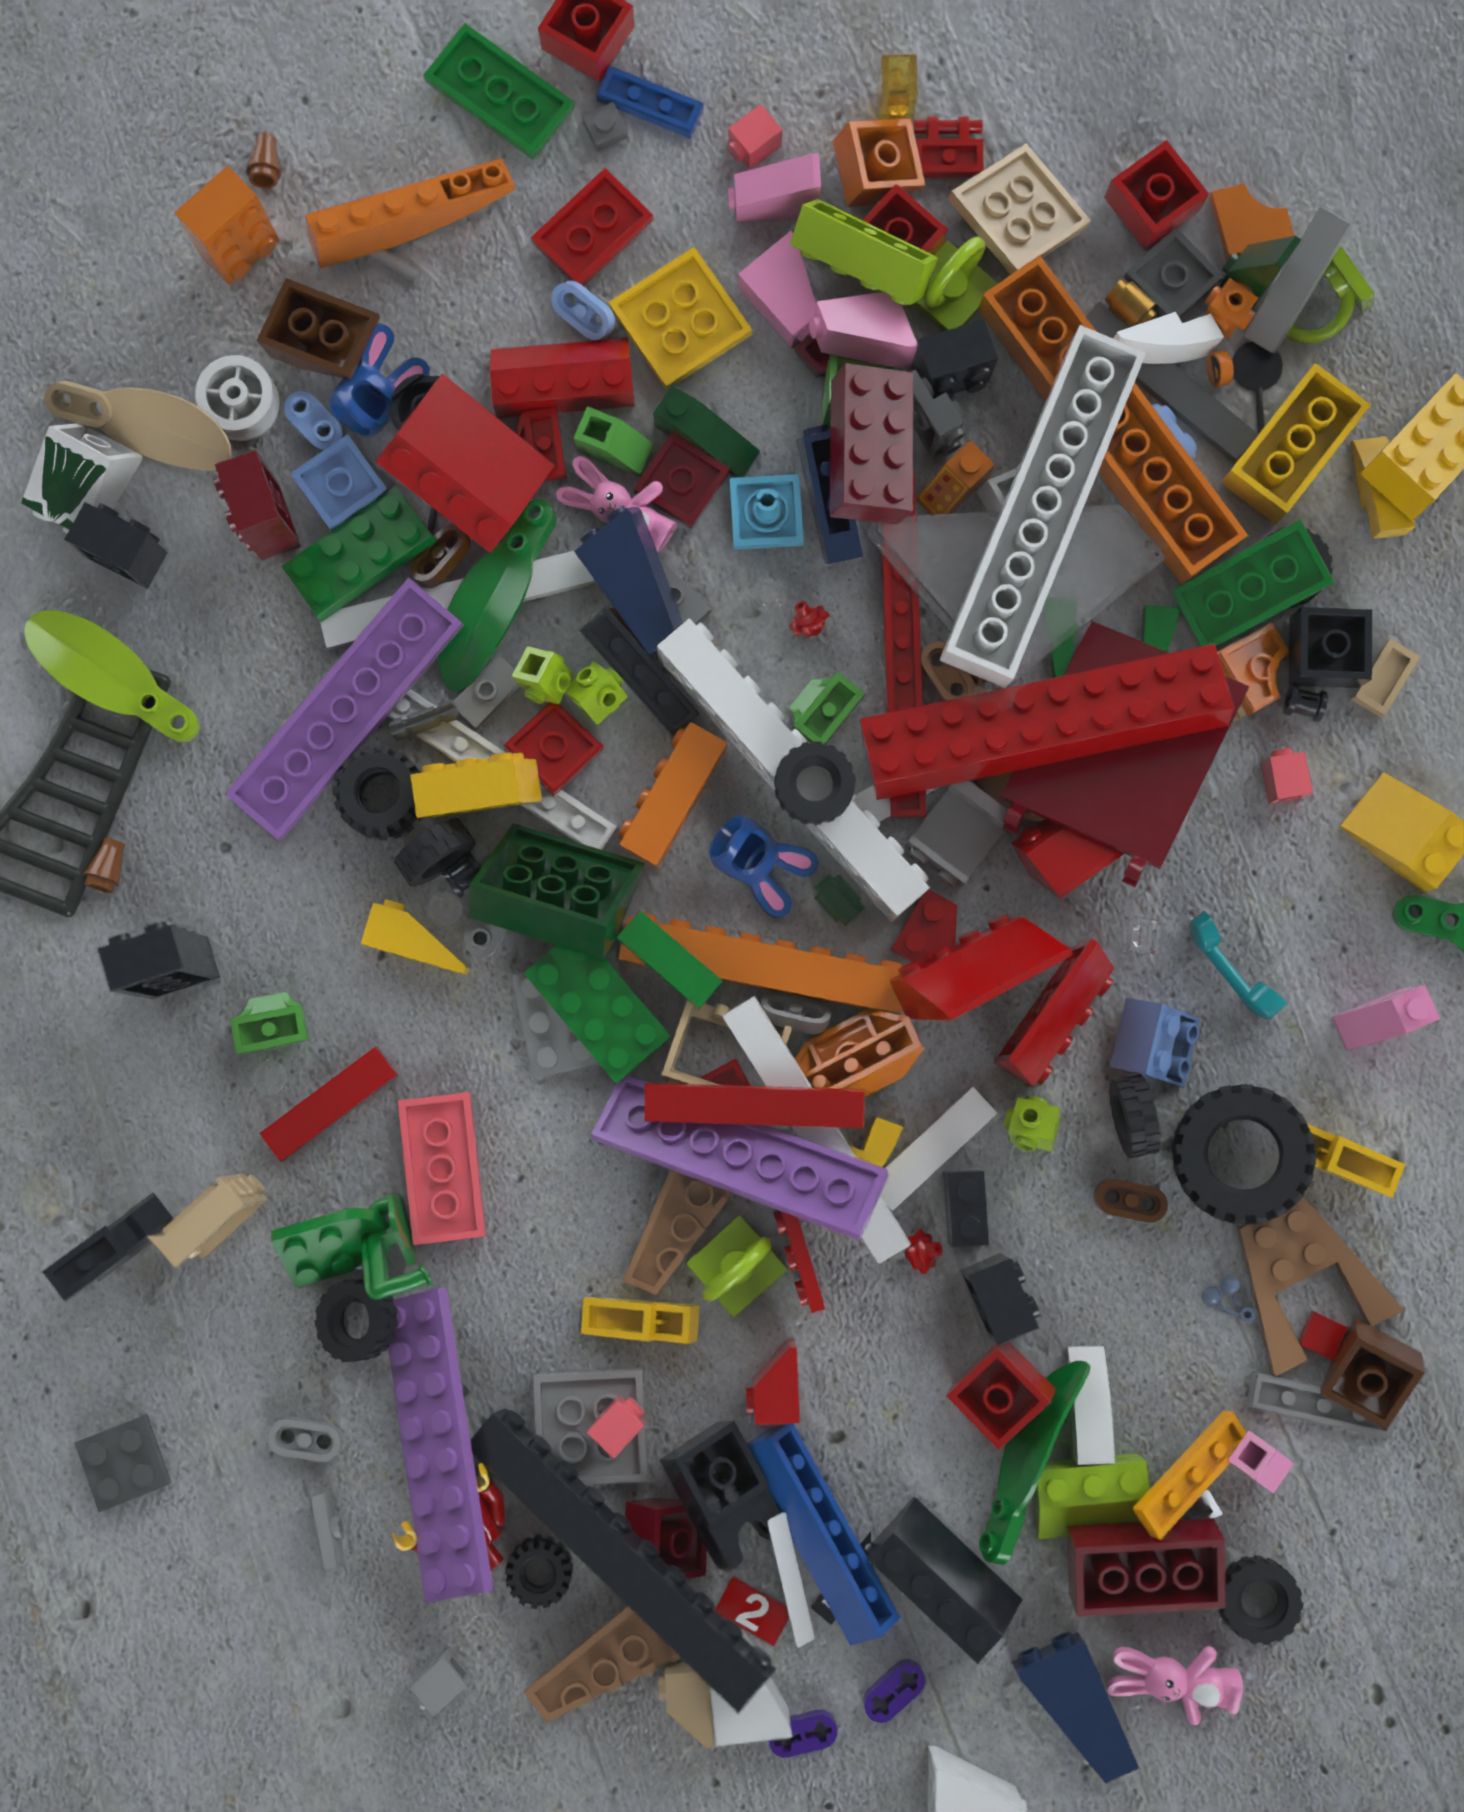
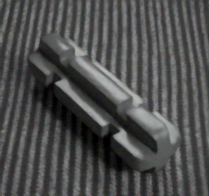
(423, 720)

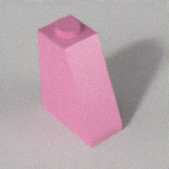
(775, 189)
(781, 290)
(864, 329)
(1386, 1017)

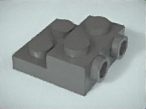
(937, 419)

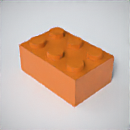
(228, 225)

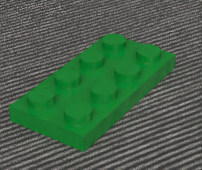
(499, 91)
(358, 554)
(1253, 585)
(598, 1009)

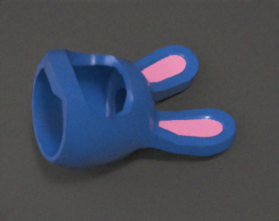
(366, 399)
(748, 855)

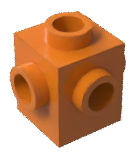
(1231, 307)

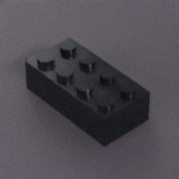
(157, 961)

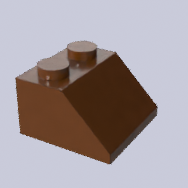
(1372, 1374)

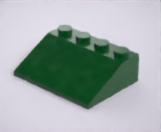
(555, 890)

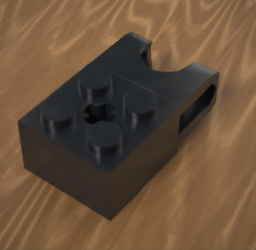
(723, 1500)

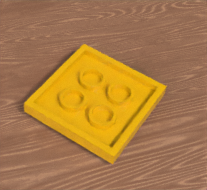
(680, 318)

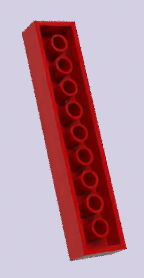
(1046, 721)

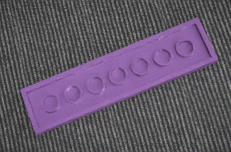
(344, 709)
(749, 1161)
(437, 1449)

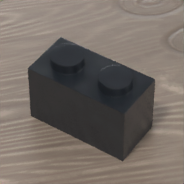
(966, 1208)

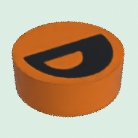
(1219, 368)

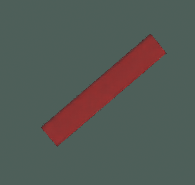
(754, 1105)

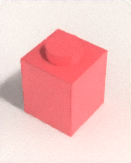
(754, 137)
(1286, 776)
(617, 1425)

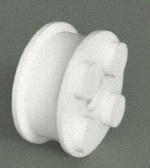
(257, 396)

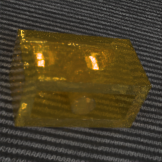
(897, 87)

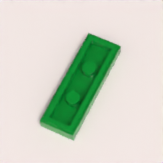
(669, 960)

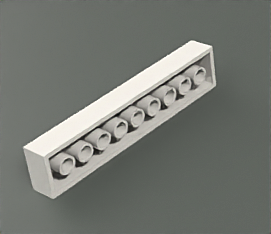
(1042, 507)
(764, 740)

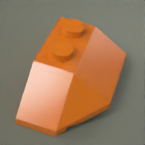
(861, 1052)

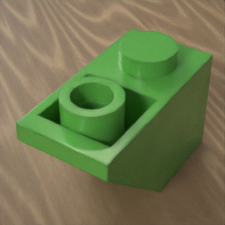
(612, 442)

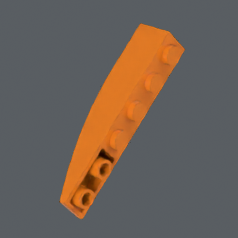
(404, 212)

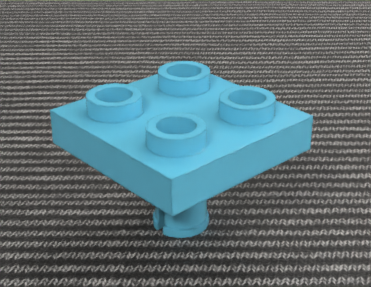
(766, 512)

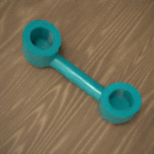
(1258, 999)

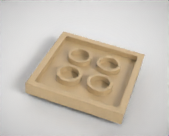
(1019, 209)

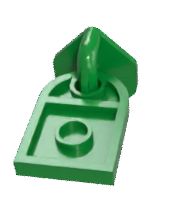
(350, 1242)

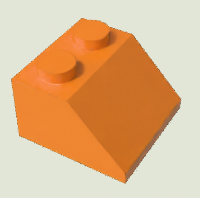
(875, 158)

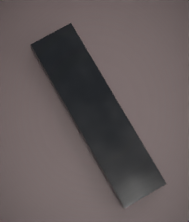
(639, 671)

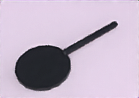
(1257, 371)

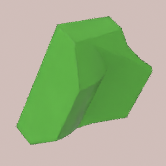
(825, 707)
(269, 1024)

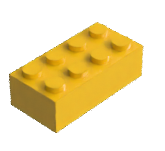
(1296, 444)
(1423, 453)

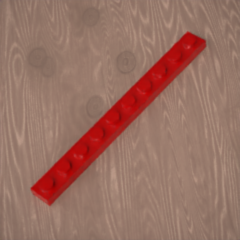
(902, 662)

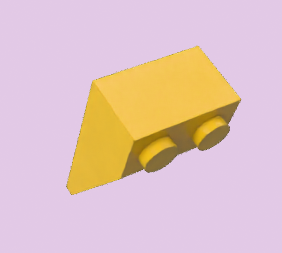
(1407, 832)

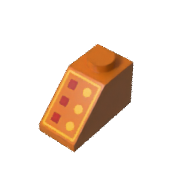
(956, 480)

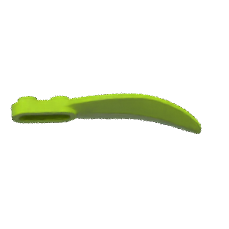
(104, 671)

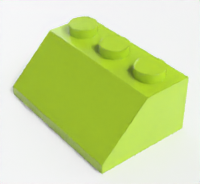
(1088, 1494)

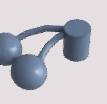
(1229, 1286)

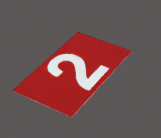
(753, 1611)

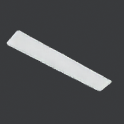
(791, 1579)

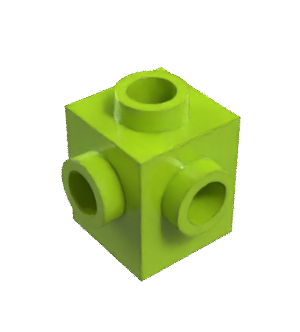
(542, 675)
(597, 691)
(1033, 1124)

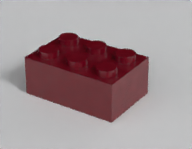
(255, 505)

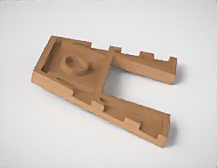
(1290, 1251)

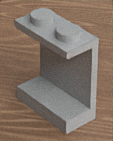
(958, 833)

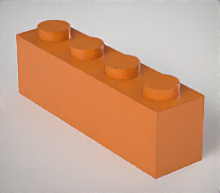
(673, 794)

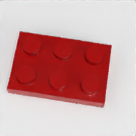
(592, 228)
(799, 1259)

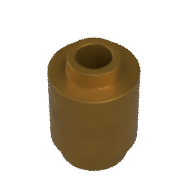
(1130, 303)

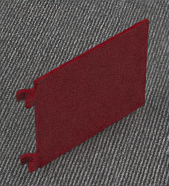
(1125, 795)

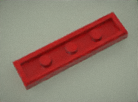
(328, 1104)

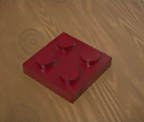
(687, 478)

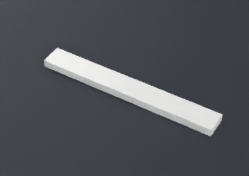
(549, 577)
(560, 811)
(780, 1069)

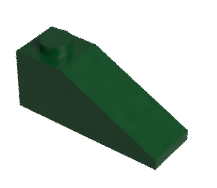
(1259, 264)
(704, 430)

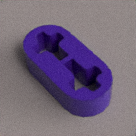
(899, 1698)
(806, 1742)

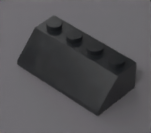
(944, 1579)

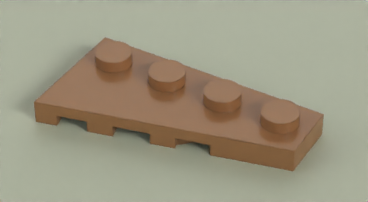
(673, 1228)
(600, 1663)

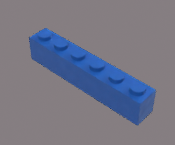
(823, 1535)

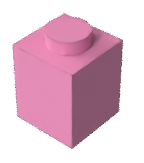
(1261, 1461)

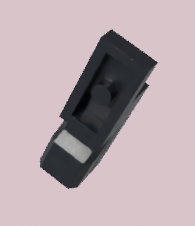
(108, 1248)

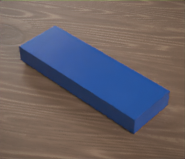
(650, 101)

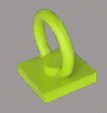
(956, 285)
(1349, 287)
(736, 1266)

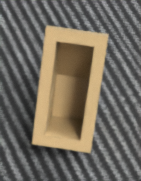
(688, 1701)

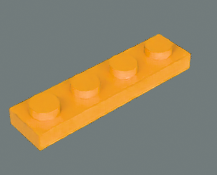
(1190, 1475)

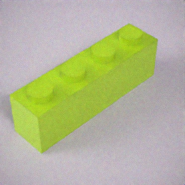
(863, 252)

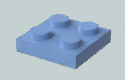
(339, 482)

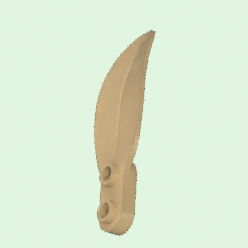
(145, 422)

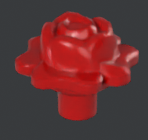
(808, 620)
(922, 1251)

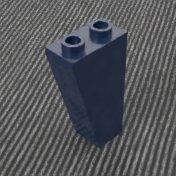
(837, 536)
(632, 576)
(1075, 1698)

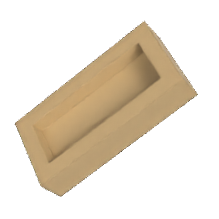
(1388, 676)

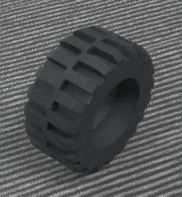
(1261, 1106)

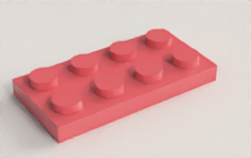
(442, 1168)

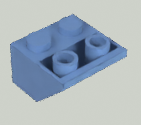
(1155, 1042)

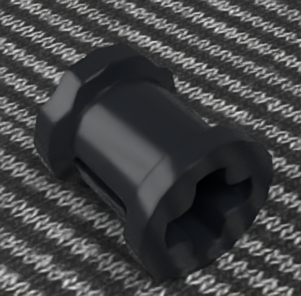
(1305, 703)
(462, 874)

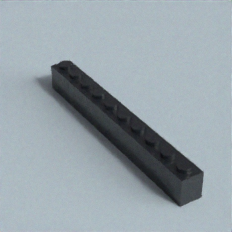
(622, 1559)

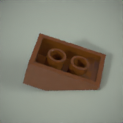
(317, 331)

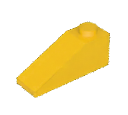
(402, 934)

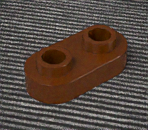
(440, 558)
(1129, 1200)

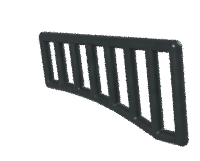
(106, 810)

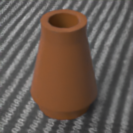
(264, 162)
(105, 868)

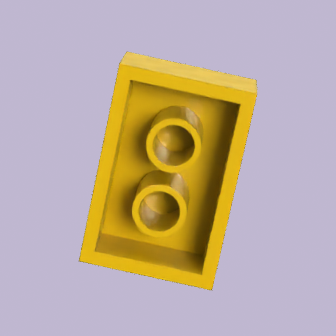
(475, 785)

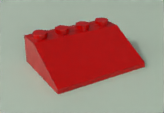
(465, 463)
(976, 969)
(1055, 1014)

